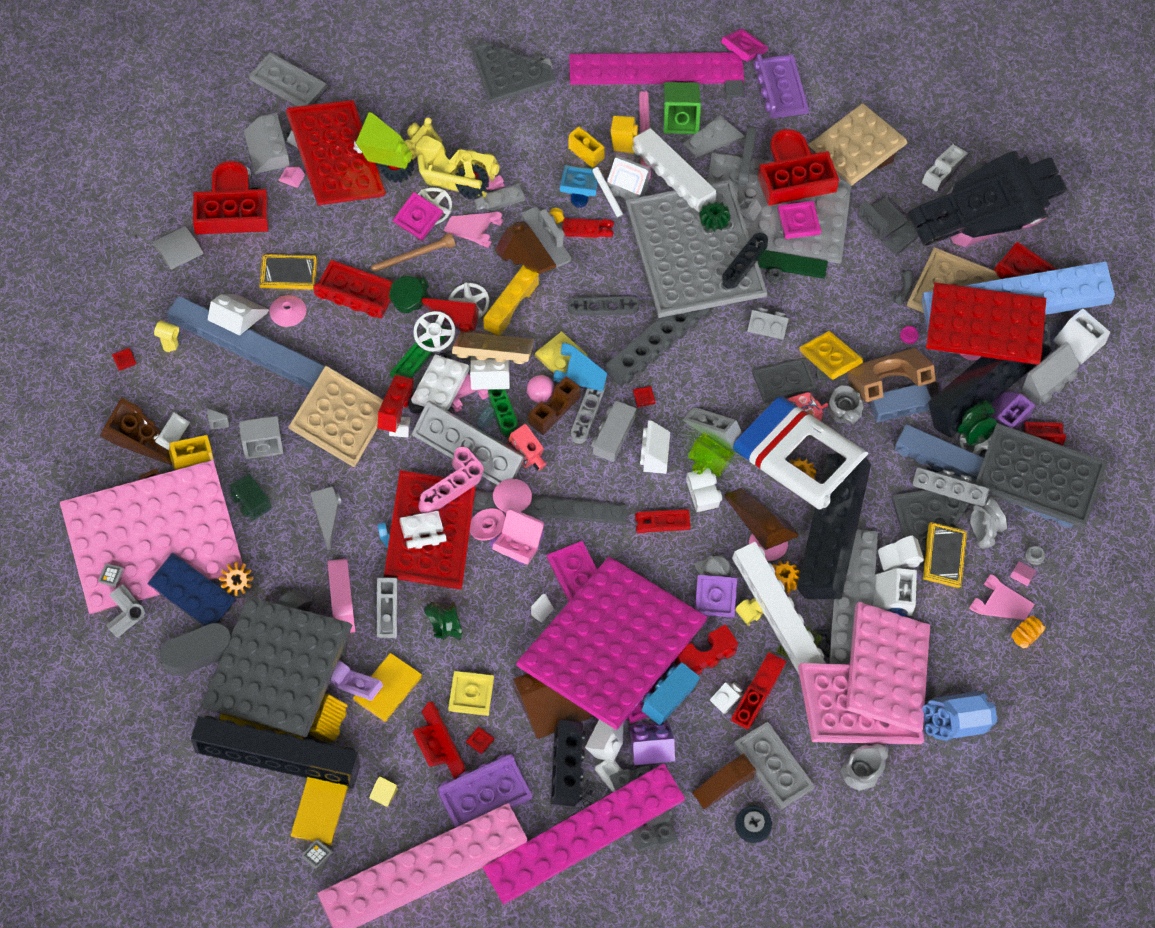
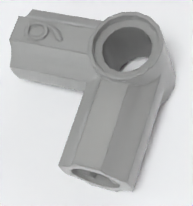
(124, 621)

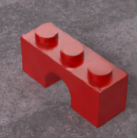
(396, 398)
(722, 644)

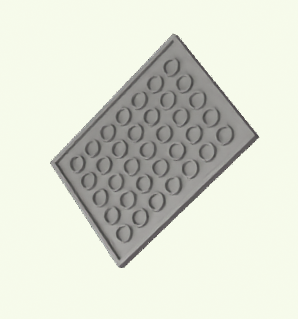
(830, 210)
(685, 258)

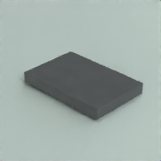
(784, 380)

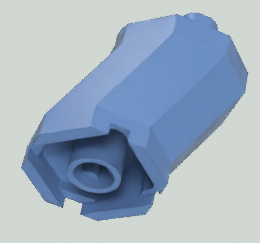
(959, 715)

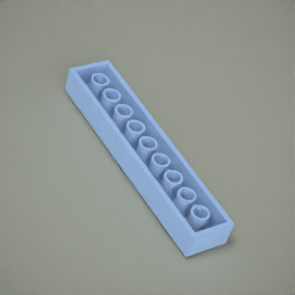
(1064, 288)

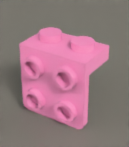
(519, 536)

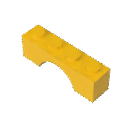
(502, 310)

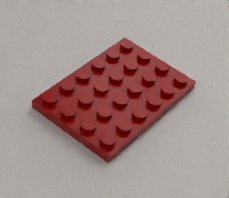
(326, 143)
(986, 323)
(431, 565)

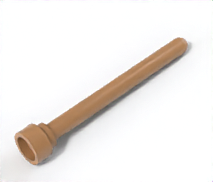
(446, 241)

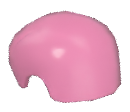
(540, 388)

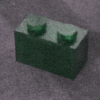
(250, 497)

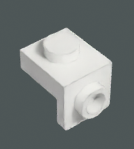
(727, 696)

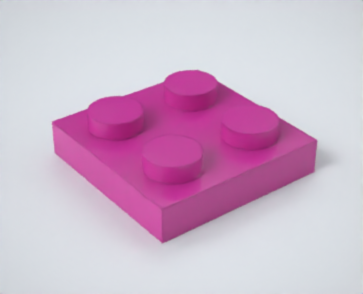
(744, 44)
(418, 216)
(799, 220)

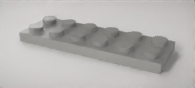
(448, 432)

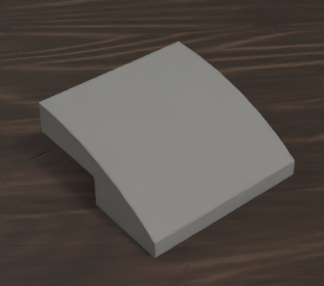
(178, 247)

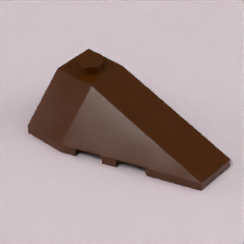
(524, 248)
(134, 432)
(762, 521)

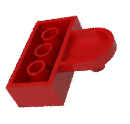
(796, 171)
(230, 203)

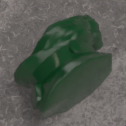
(408, 292)
(978, 424)
(444, 620)

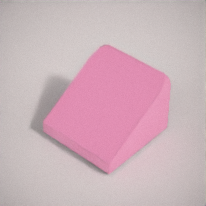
(292, 176)
(1023, 573)

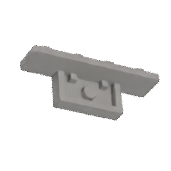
(548, 234)
(951, 485)

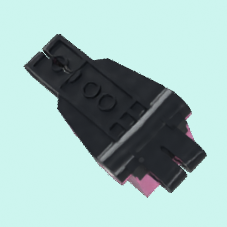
(990, 201)

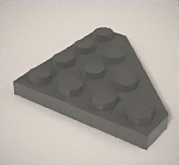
(509, 74)
(922, 507)

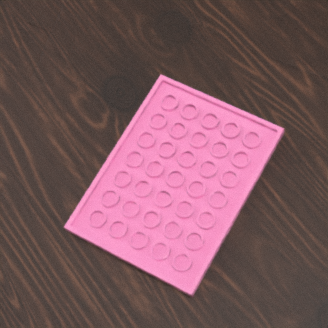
(144, 524)

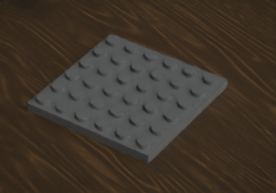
(277, 666)

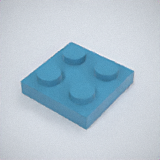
(578, 181)

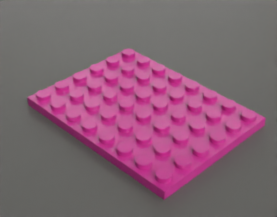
(612, 642)

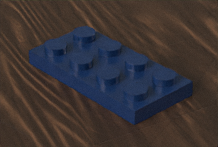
(191, 591)

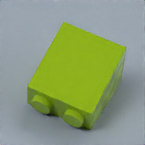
(382, 143)

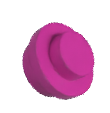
(909, 335)

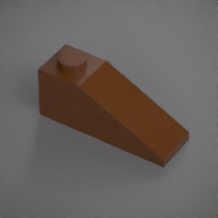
(725, 781)

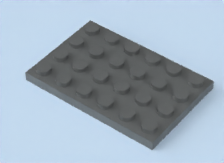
(1041, 475)

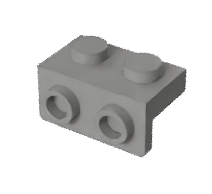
(768, 324)

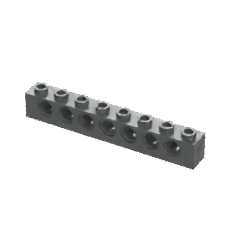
(643, 344)

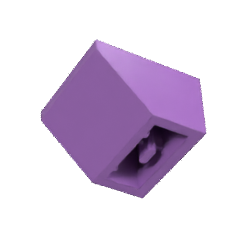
(1012, 410)
(652, 743)

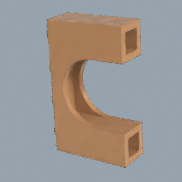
(908, 363)

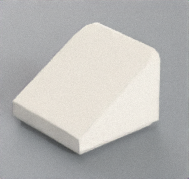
(403, 428)
(541, 608)

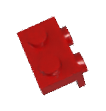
(1046, 430)

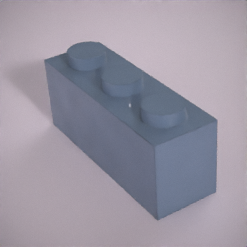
(901, 403)

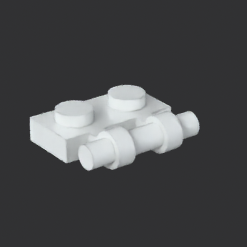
(422, 524)

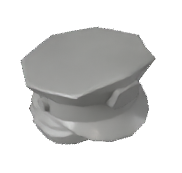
(845, 405)
(987, 521)
(864, 766)

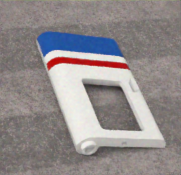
(778, 433)

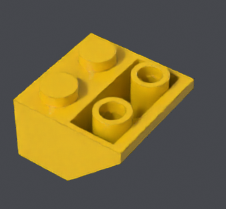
(190, 452)

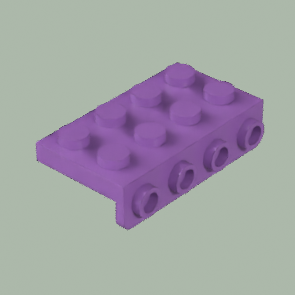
(781, 86)
(484, 790)

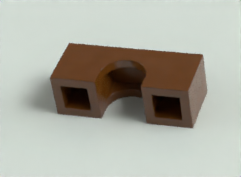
(547, 414)

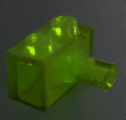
(710, 454)

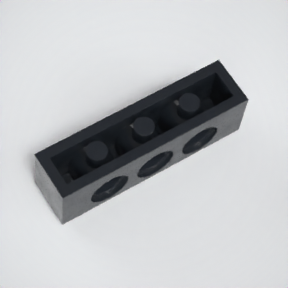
(560, 792)

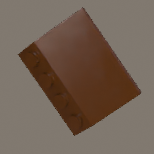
(545, 706)

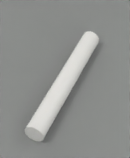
(618, 212)

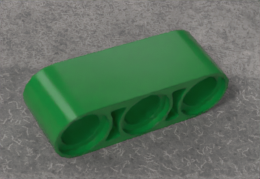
(502, 418)

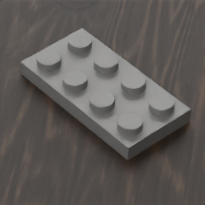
(287, 81)
(774, 765)

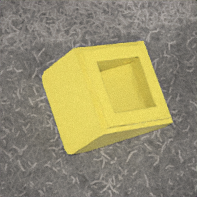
(383, 791)

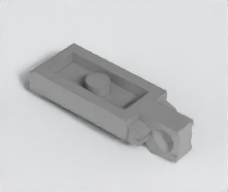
(500, 198)

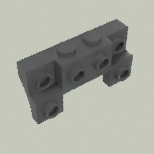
(655, 832)

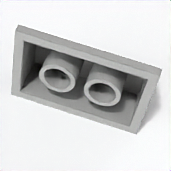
(266, 144)
(1051, 375)

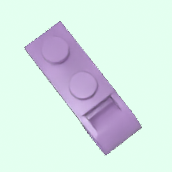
(355, 682)

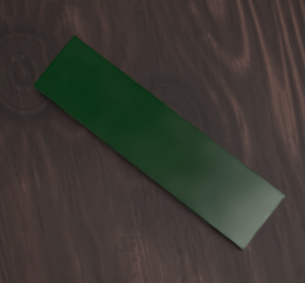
(793, 264)

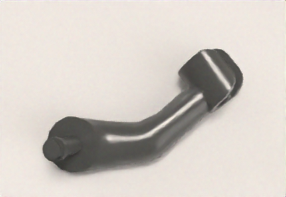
(899, 296)

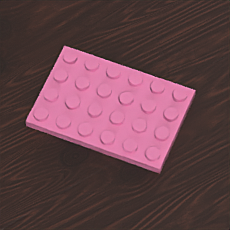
(888, 667)
(829, 721)

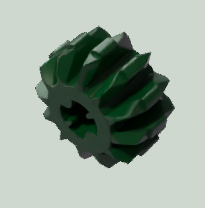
(715, 216)

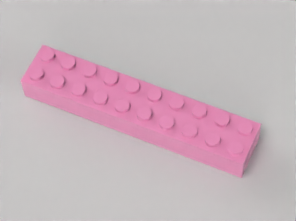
(422, 869)

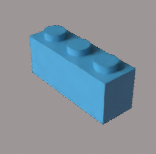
(670, 693)

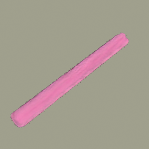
(644, 118)

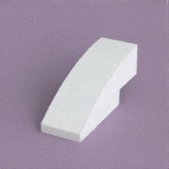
(944, 167)

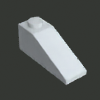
(605, 741)

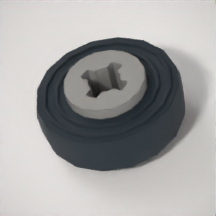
(752, 831)

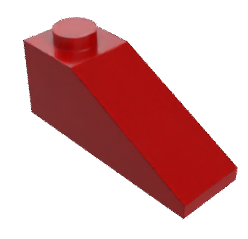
(462, 313)

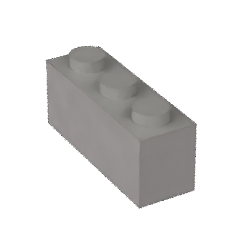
(613, 431)

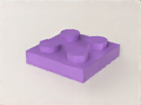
(716, 596)

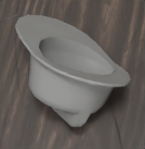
(714, 566)

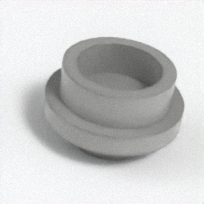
(1035, 555)

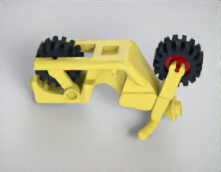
(461, 173)

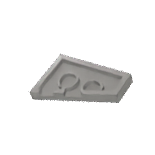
(713, 136)

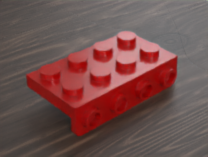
(1021, 262)
(354, 289)

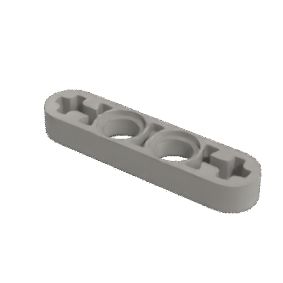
(586, 411)

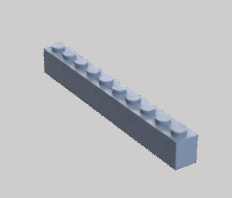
(248, 345)
(943, 455)

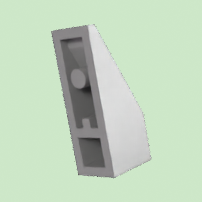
(715, 425)
(327, 510)
(387, 607)

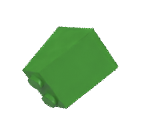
(681, 107)

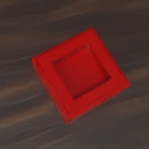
(124, 359)
(644, 396)
(480, 740)

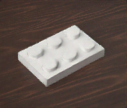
(440, 382)

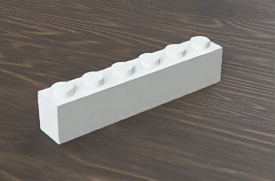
(673, 169)

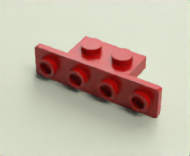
(436, 742)

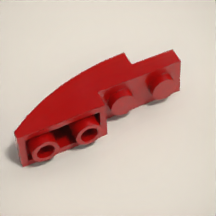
(758, 691)

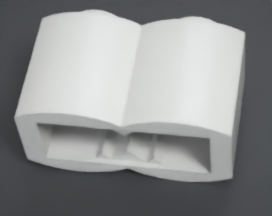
(703, 490)
(901, 554)

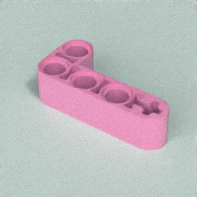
(448, 484)
(341, 591)

